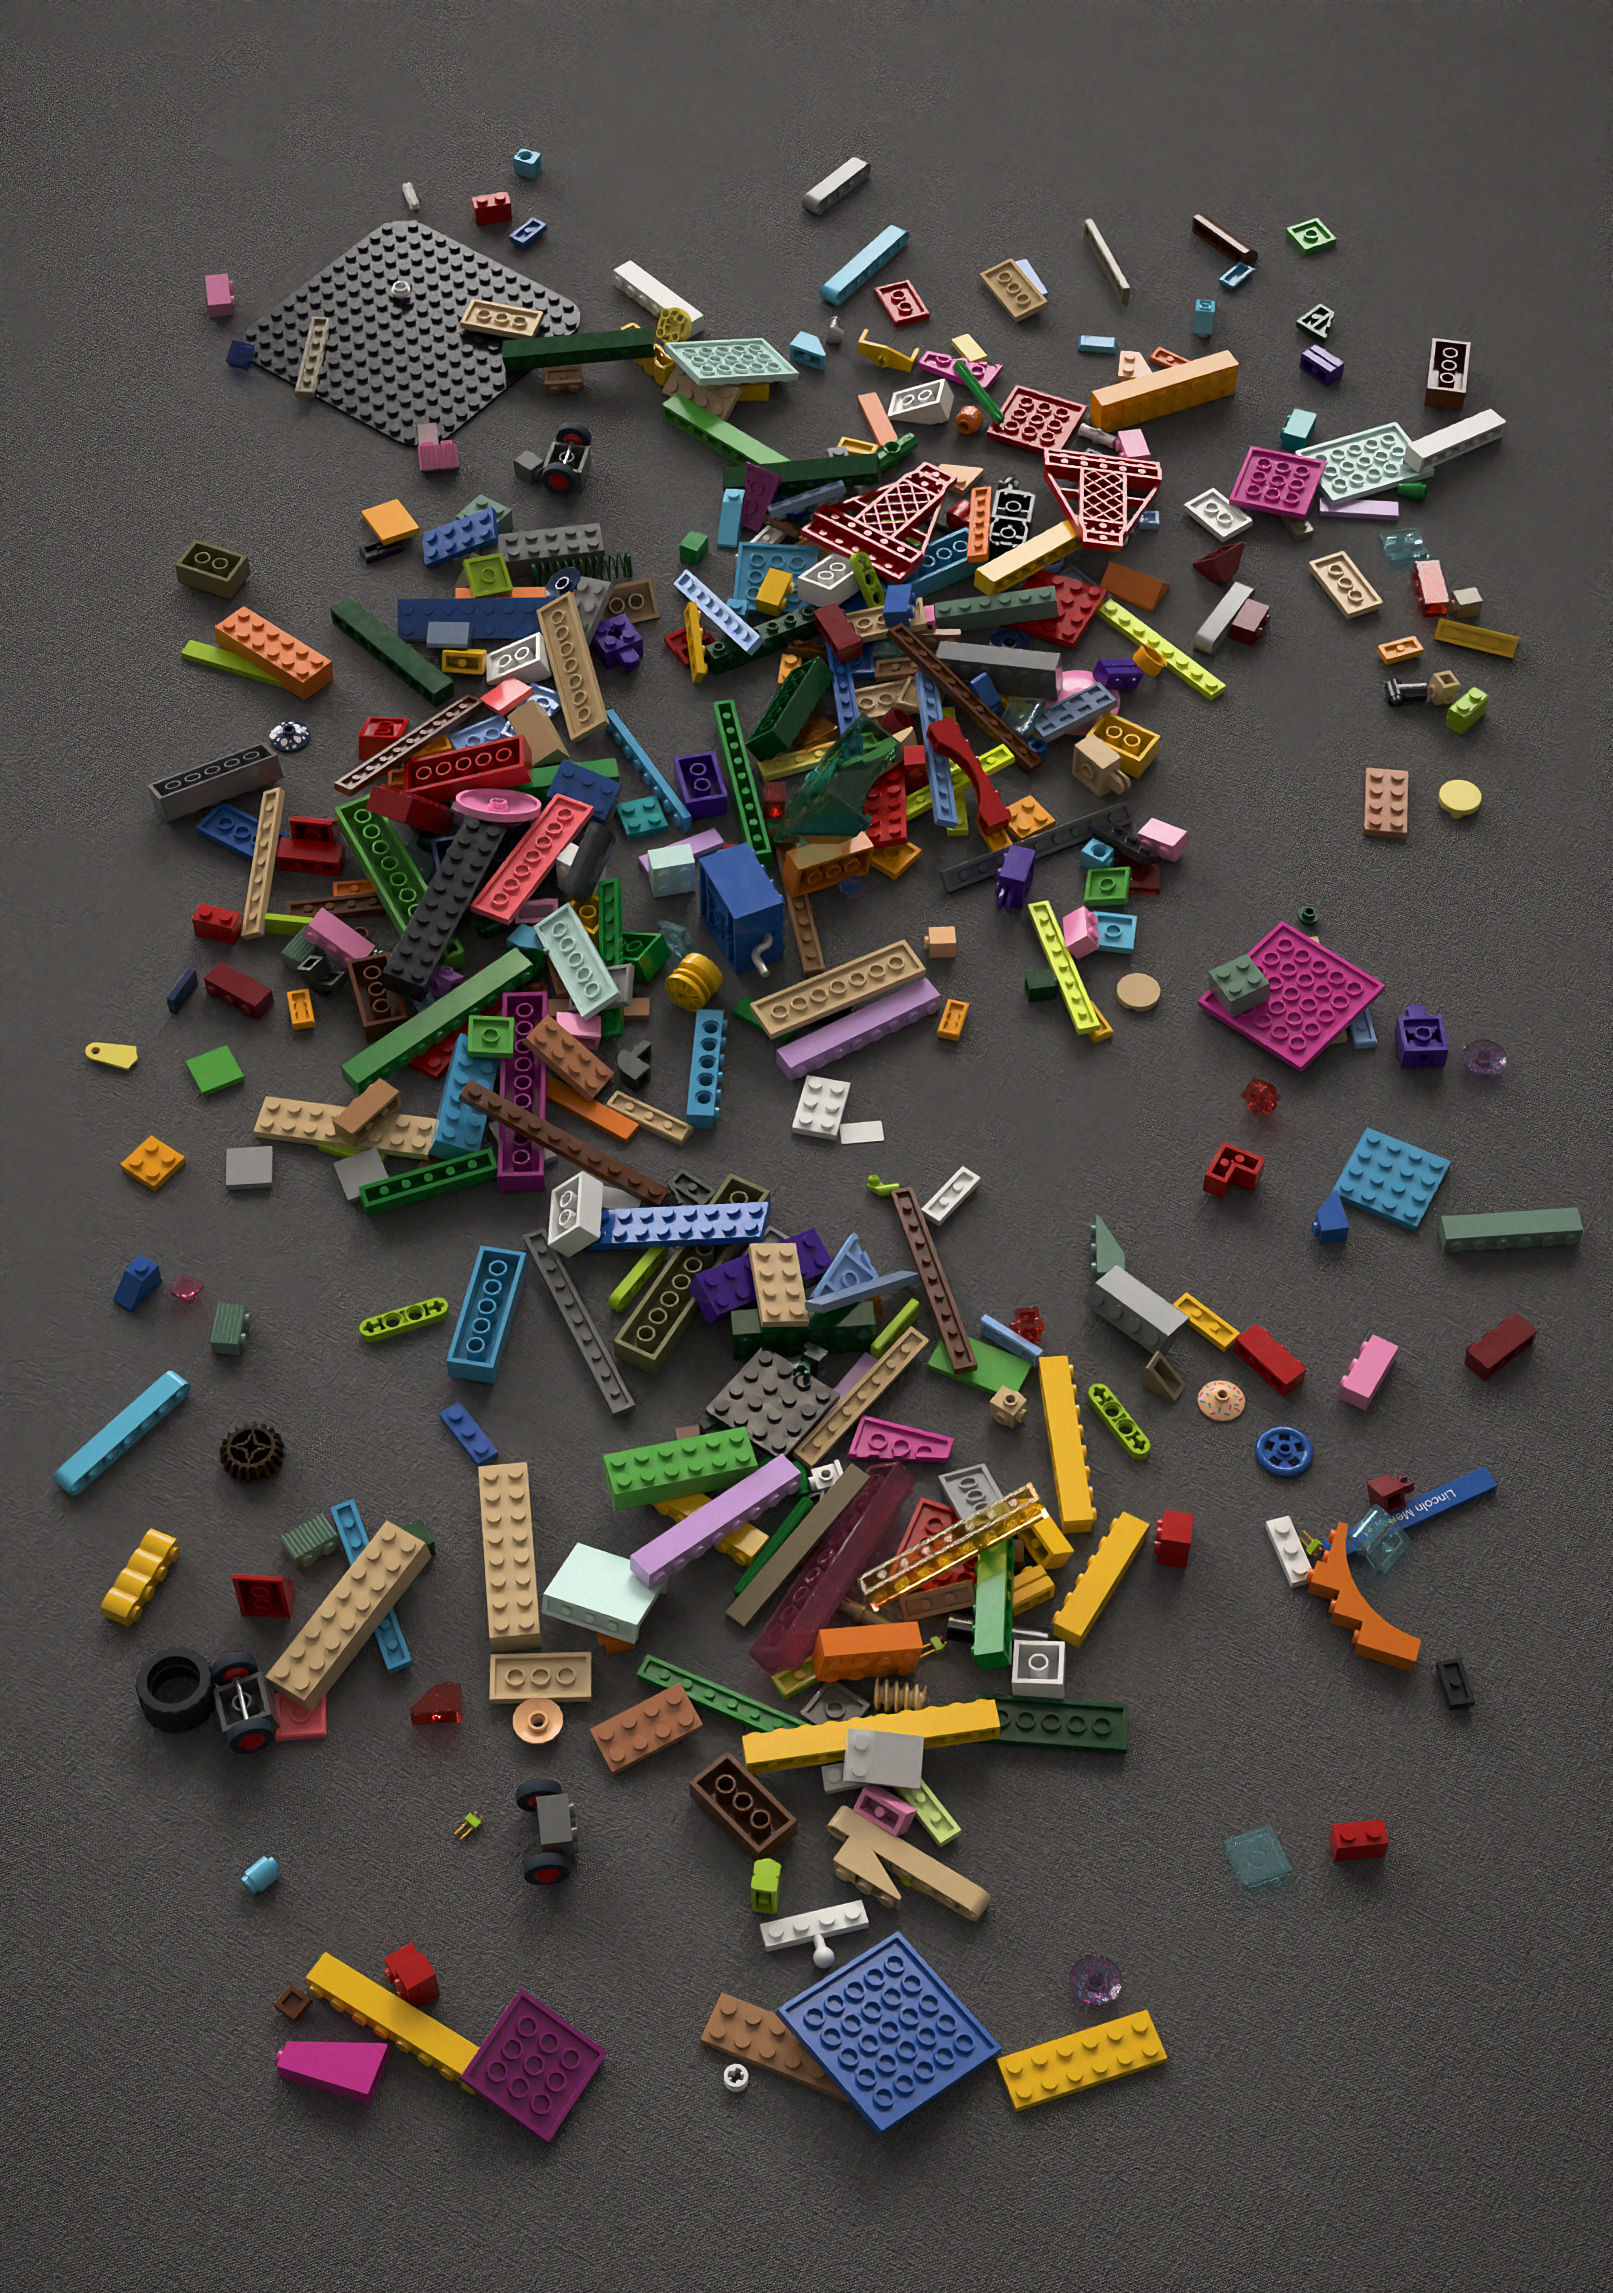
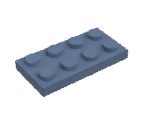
(800, 502)
(1074, 712)

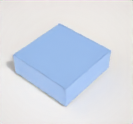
(1149, 520)

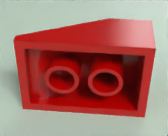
(379, 734)
(264, 1595)

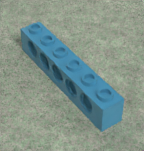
(705, 1069)

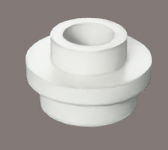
(400, 289)

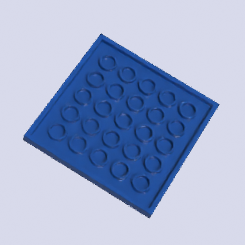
(888, 2032)

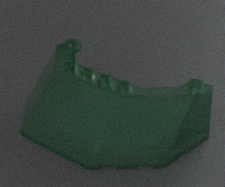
(833, 797)

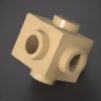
(1443, 687)
(1008, 1407)

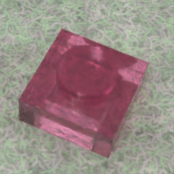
(186, 1288)

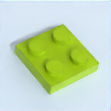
(488, 576)

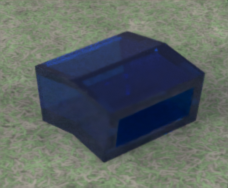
(240, 355)

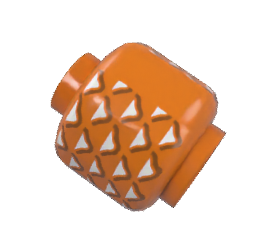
(969, 420)

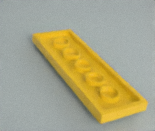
(1081, 2060)

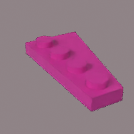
(944, 366)
(895, 1442)

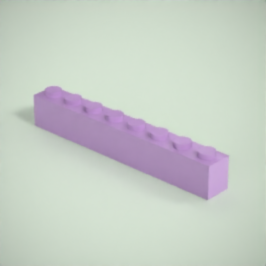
(858, 1029)
(715, 1521)

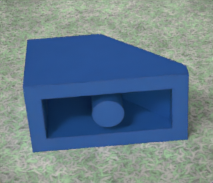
(985, 690)
(1331, 1221)
(137, 1283)

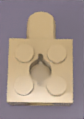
(1098, 767)

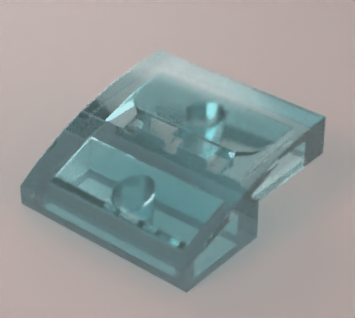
(1403, 545)
(1379, 1539)

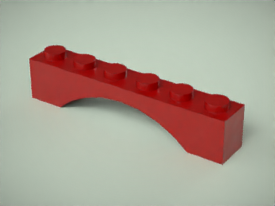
(948, 741)

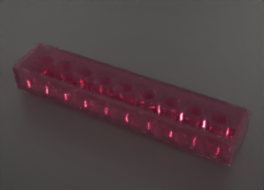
(832, 1570)

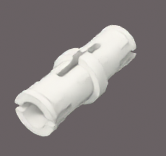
(1097, 435)

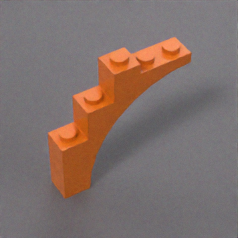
(1372, 1634)

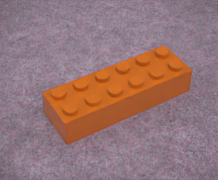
(274, 652)

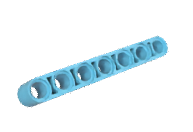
(864, 265)
(121, 1433)

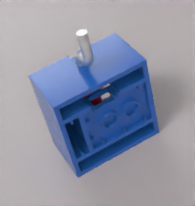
(741, 895)

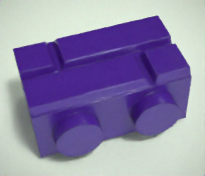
(1321, 365)
(1117, 673)

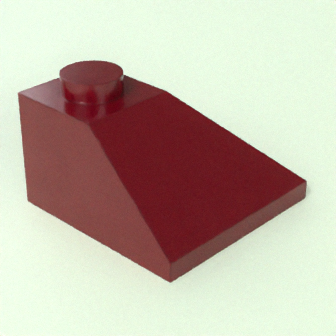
(1220, 563)

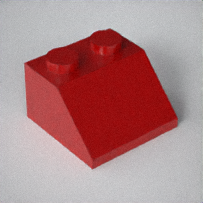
(314, 829)

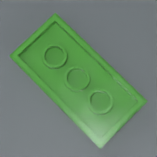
(993, 1370)

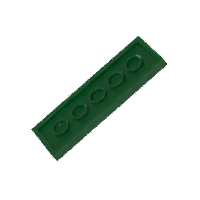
(1060, 1723)

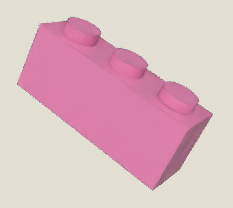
(337, 938)
(1367, 1372)

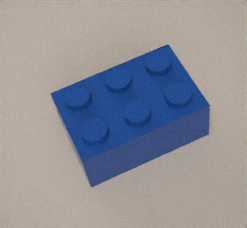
(585, 787)

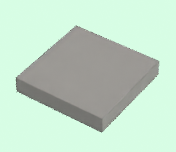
(249, 1168)
(359, 1171)

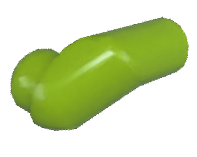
(879, 1188)

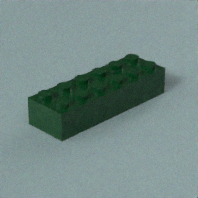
(789, 709)
(836, 1331)

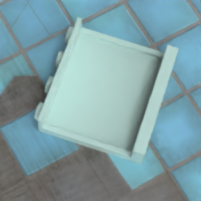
(600, 1594)

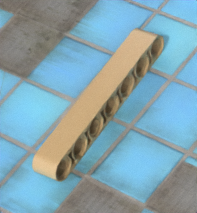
(910, 1862)

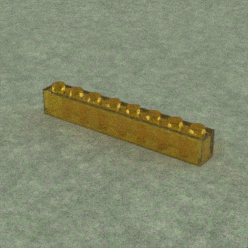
(952, 1547)

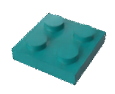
(641, 817)

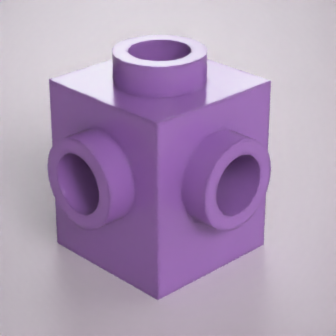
(446, 982)

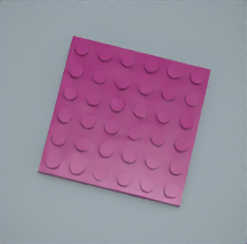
(1310, 997)

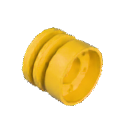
(693, 982)

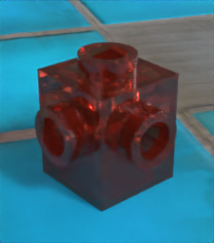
(1261, 1096)
(1028, 1324)

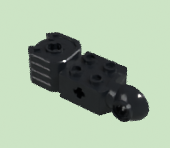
(1010, 517)

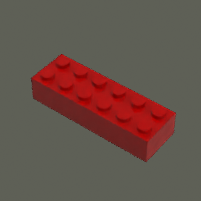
(484, 765)
(410, 809)

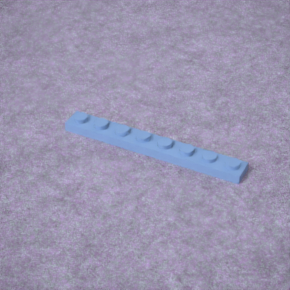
(719, 612)

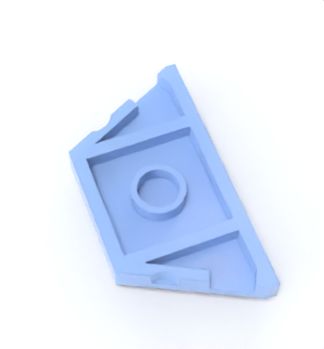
(846, 1270)

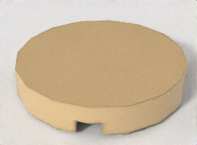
(1138, 992)

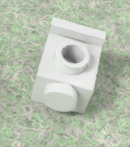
(825, 1476)

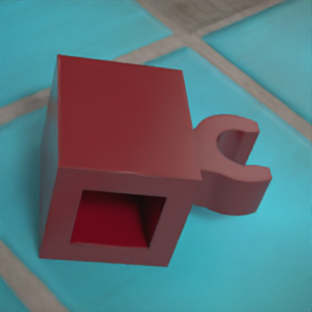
(1389, 1492)

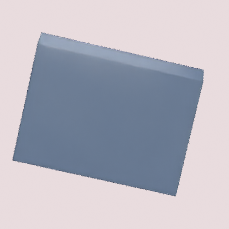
(449, 635)

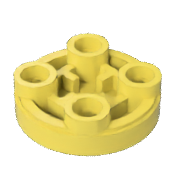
(674, 325)
(1459, 798)

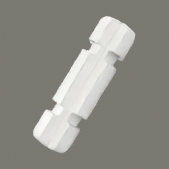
(410, 196)

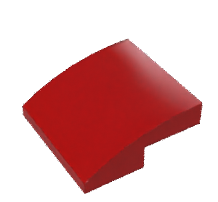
(678, 644)

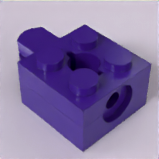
(617, 643)
(1015, 878)
(1421, 1038)

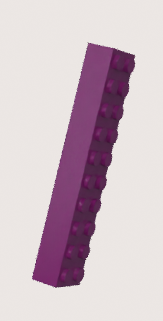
(524, 1084)

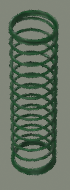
(627, 564)

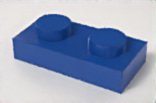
(528, 233)

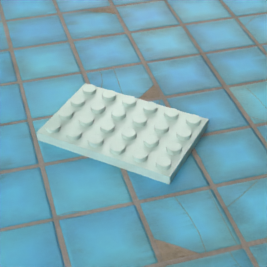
(731, 361)
(1364, 463)

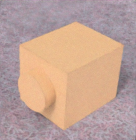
(940, 942)

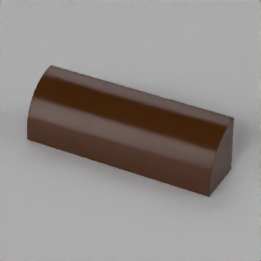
(1223, 240)

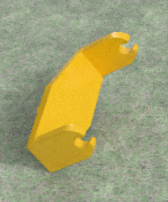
(885, 355)

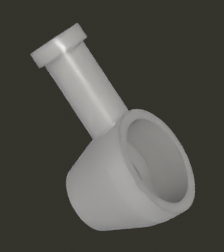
(835, 333)

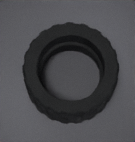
(168, 1665)

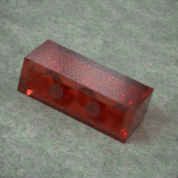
(1430, 588)

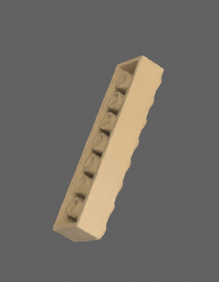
(509, 1557)
(348, 1616)

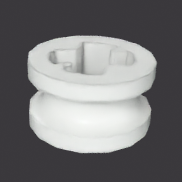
(740, 2084)

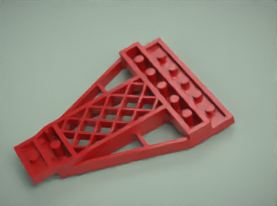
(1112, 473)
(885, 549)

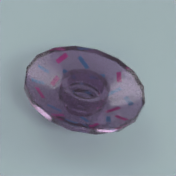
(1484, 1057)
(1100, 1970)

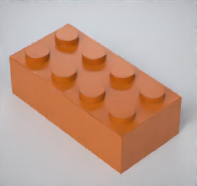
(824, 865)
(867, 1651)

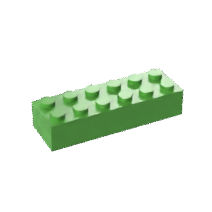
(678, 1468)

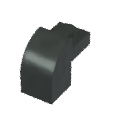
(320, 977)
(632, 1066)

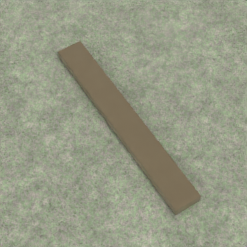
(798, 1546)

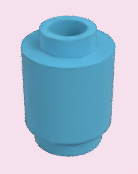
(261, 1875)

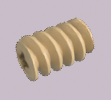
(898, 1697)

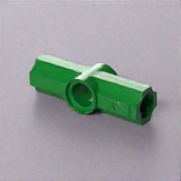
(895, 450)

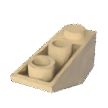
(862, 1867)

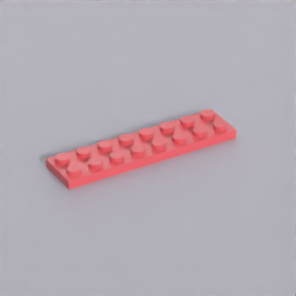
(532, 859)

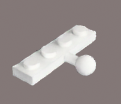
(815, 1927)

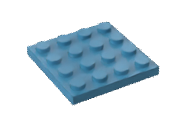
(755, 561)
(1391, 1179)

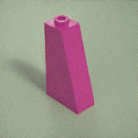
(335, 2066)

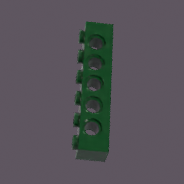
(777, 633)

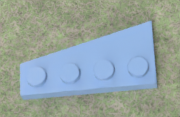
(545, 697)

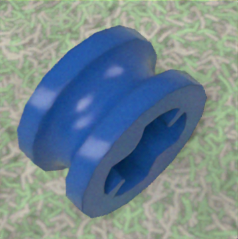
(1038, 743)

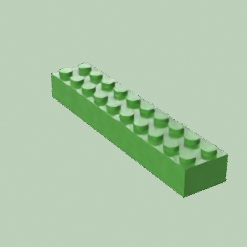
(387, 867)

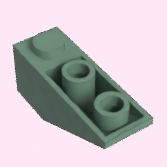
(1104, 1249)

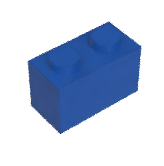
(899, 605)

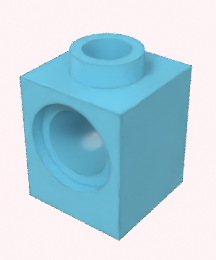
(527, 163)
(1097, 855)

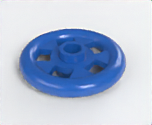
(1284, 1469)

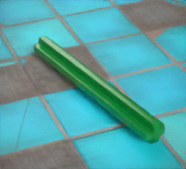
(979, 392)
(776, 1541)

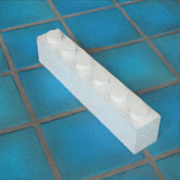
(653, 294)
(1454, 440)

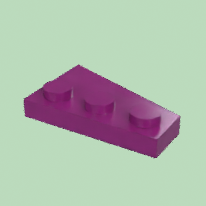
(759, 493)

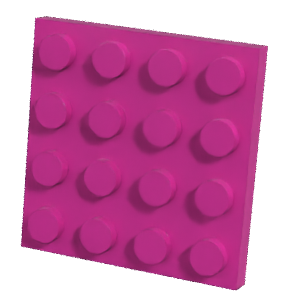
(1277, 483)

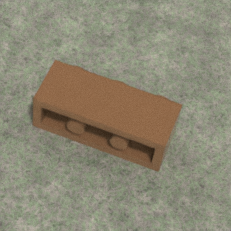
(367, 1112)

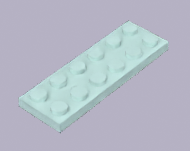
(577, 961)

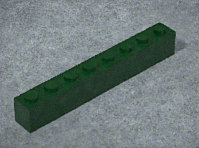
(579, 349)
(813, 473)
(392, 652)

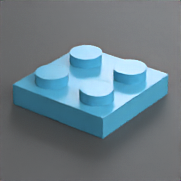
(1116, 932)

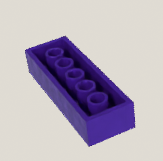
(732, 1284)

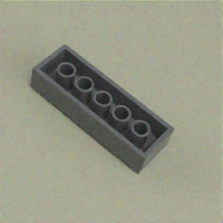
(549, 545)
(1010, 669)
(215, 781)

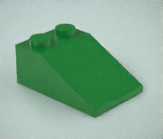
(645, 952)

